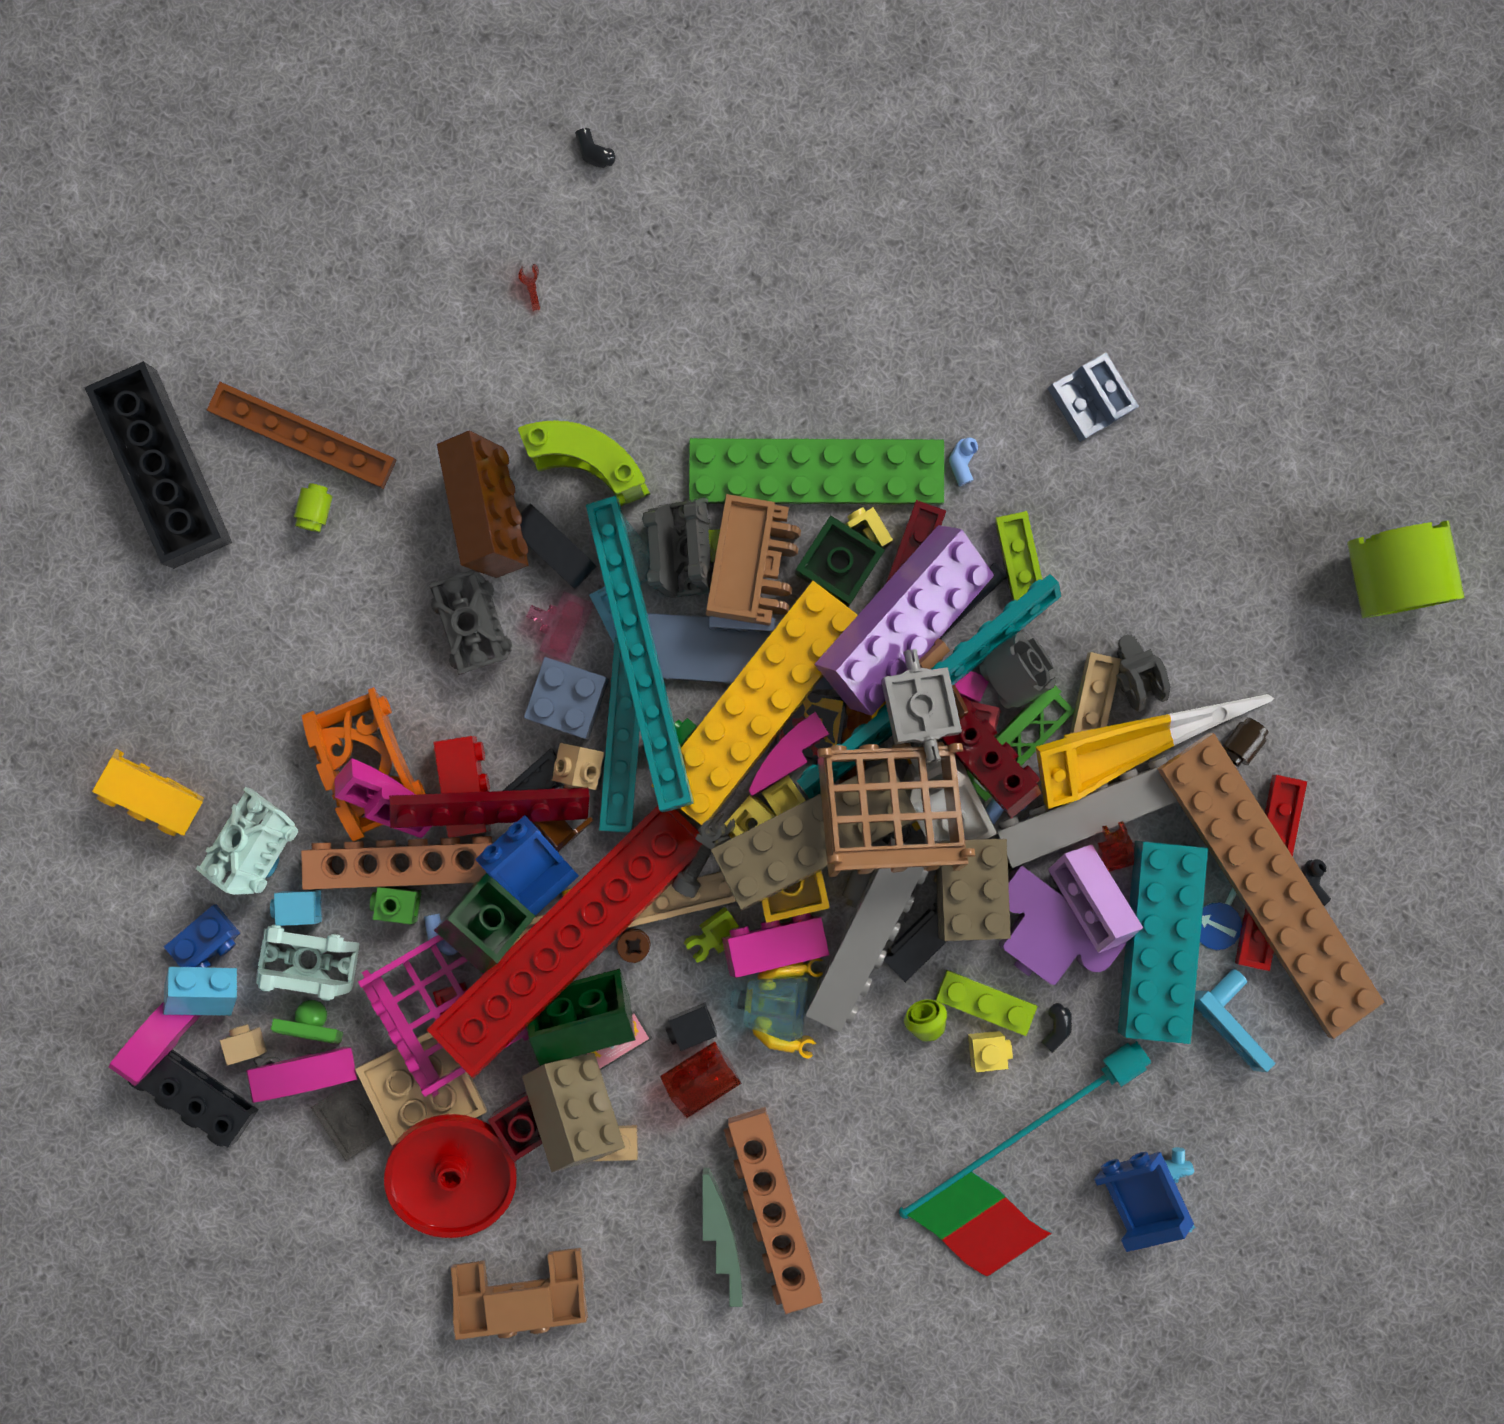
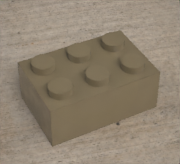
(976, 898)
(573, 1112)

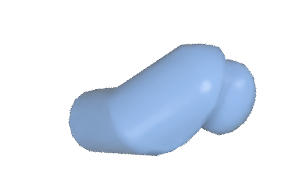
(960, 459)

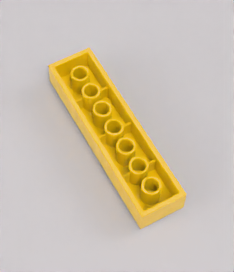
(761, 700)

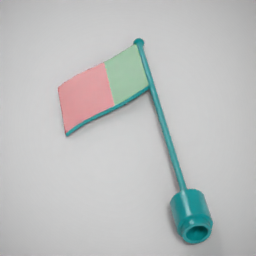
(977, 1216)

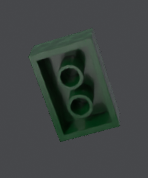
(584, 1019)

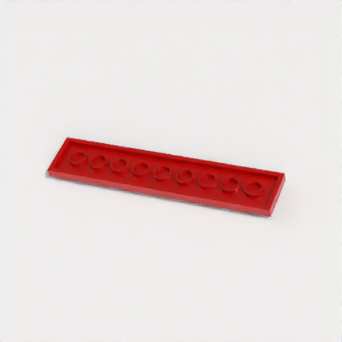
(566, 940)

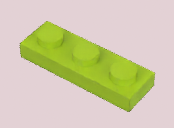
(1018, 552)
(986, 1002)

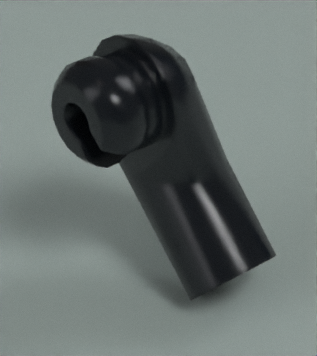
(593, 153)
(1313, 871)
(1061, 1026)

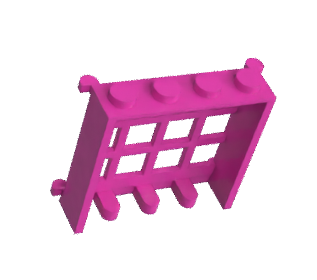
(396, 1024)

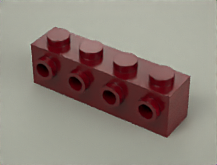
(994, 764)

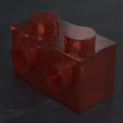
(700, 1079)

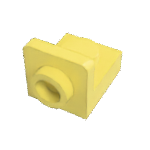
(874, 526)
(783, 795)

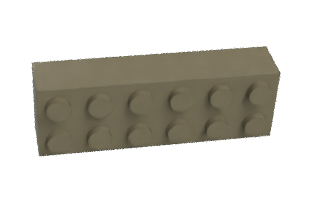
(794, 842)

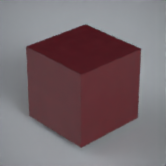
(516, 1127)

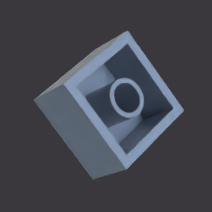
(566, 698)

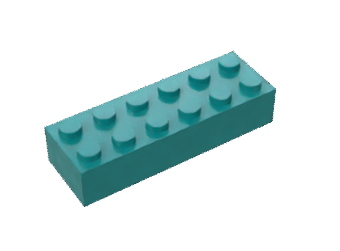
(1165, 953)

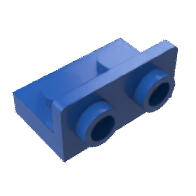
(203, 939)

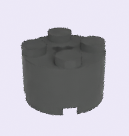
(1018, 671)

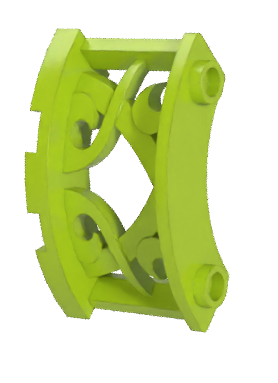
(584, 448)

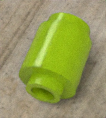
(312, 507)

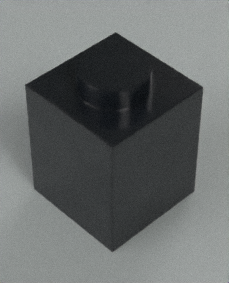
(691, 1027)

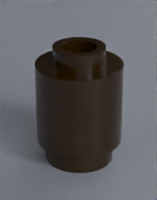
(1245, 741)

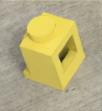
(750, 809)

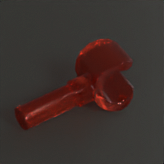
(531, 286)

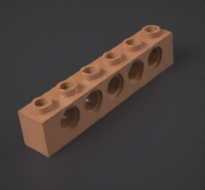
(319, 874)
(805, 1288)

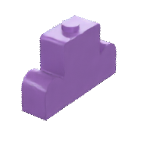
(1047, 931)

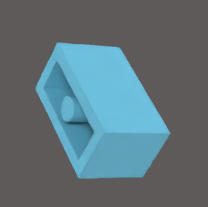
(200, 991)

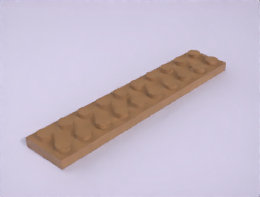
(1271, 885)

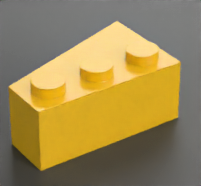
(147, 795)

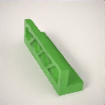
(1021, 721)

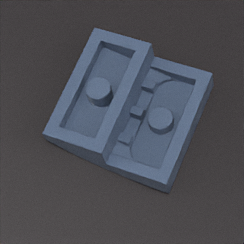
(1093, 397)

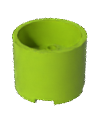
(1405, 569)

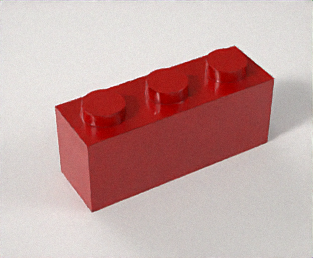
(460, 773)

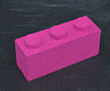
(774, 945)

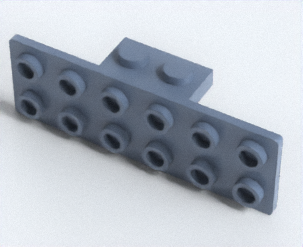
(708, 646)

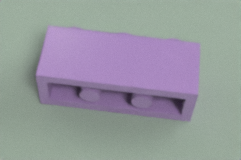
(1095, 898)

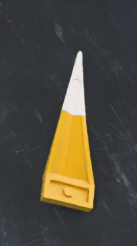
(1094, 757)

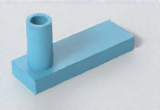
(1212, 1005)

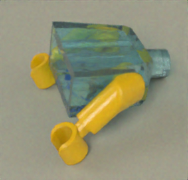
(777, 1006)

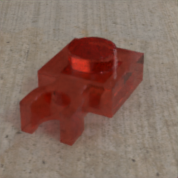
(1118, 848)

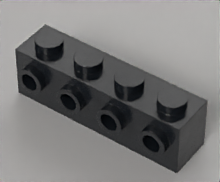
(198, 1099)

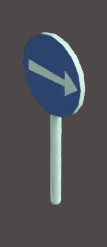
(1220, 924)

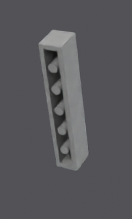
(1066, 824)
(862, 945)

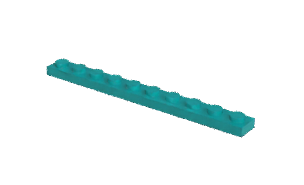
(639, 655)
(961, 661)

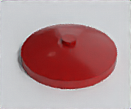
(450, 1176)

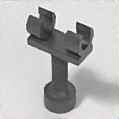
(710, 838)

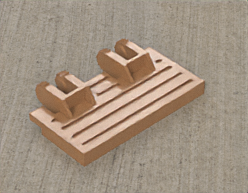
(746, 557)

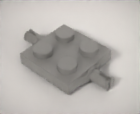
(921, 705)

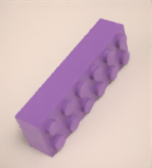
(904, 616)

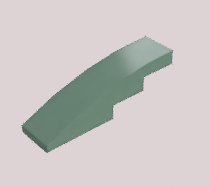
(719, 1228)

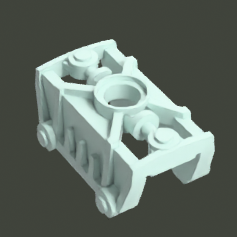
(247, 847)
(299, 977)

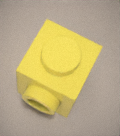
(989, 1051)

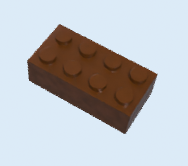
(482, 505)

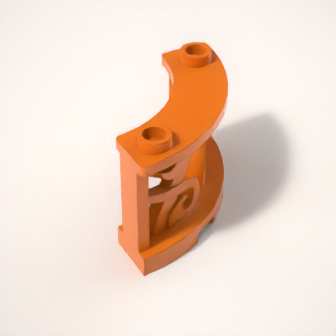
(323, 739)

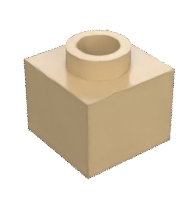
(242, 1044)

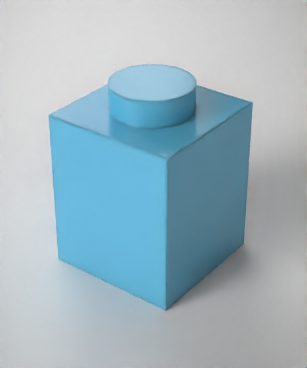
(296, 907)

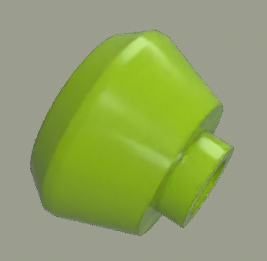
(926, 1019)

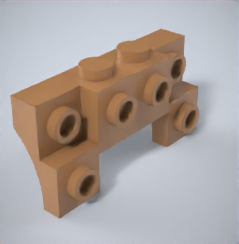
(521, 1305)

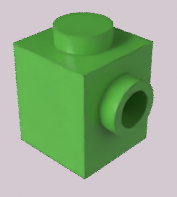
(396, 904)

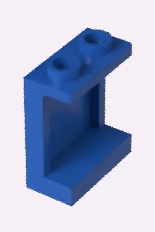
(527, 865)
(1146, 1200)

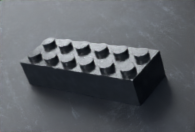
(158, 465)

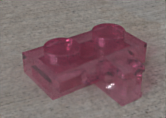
(562, 625)

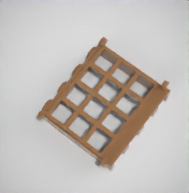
(899, 856)

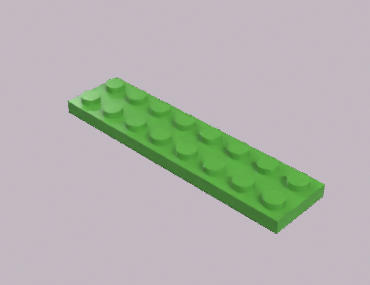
(818, 470)

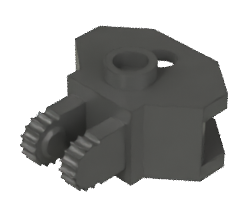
(1140, 673)

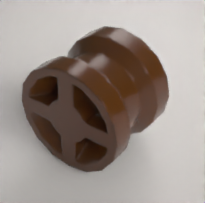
(637, 941)

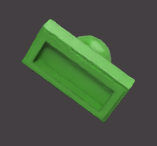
(309, 1020)

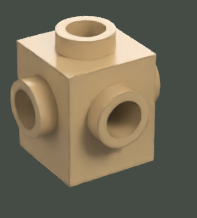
(577, 766)

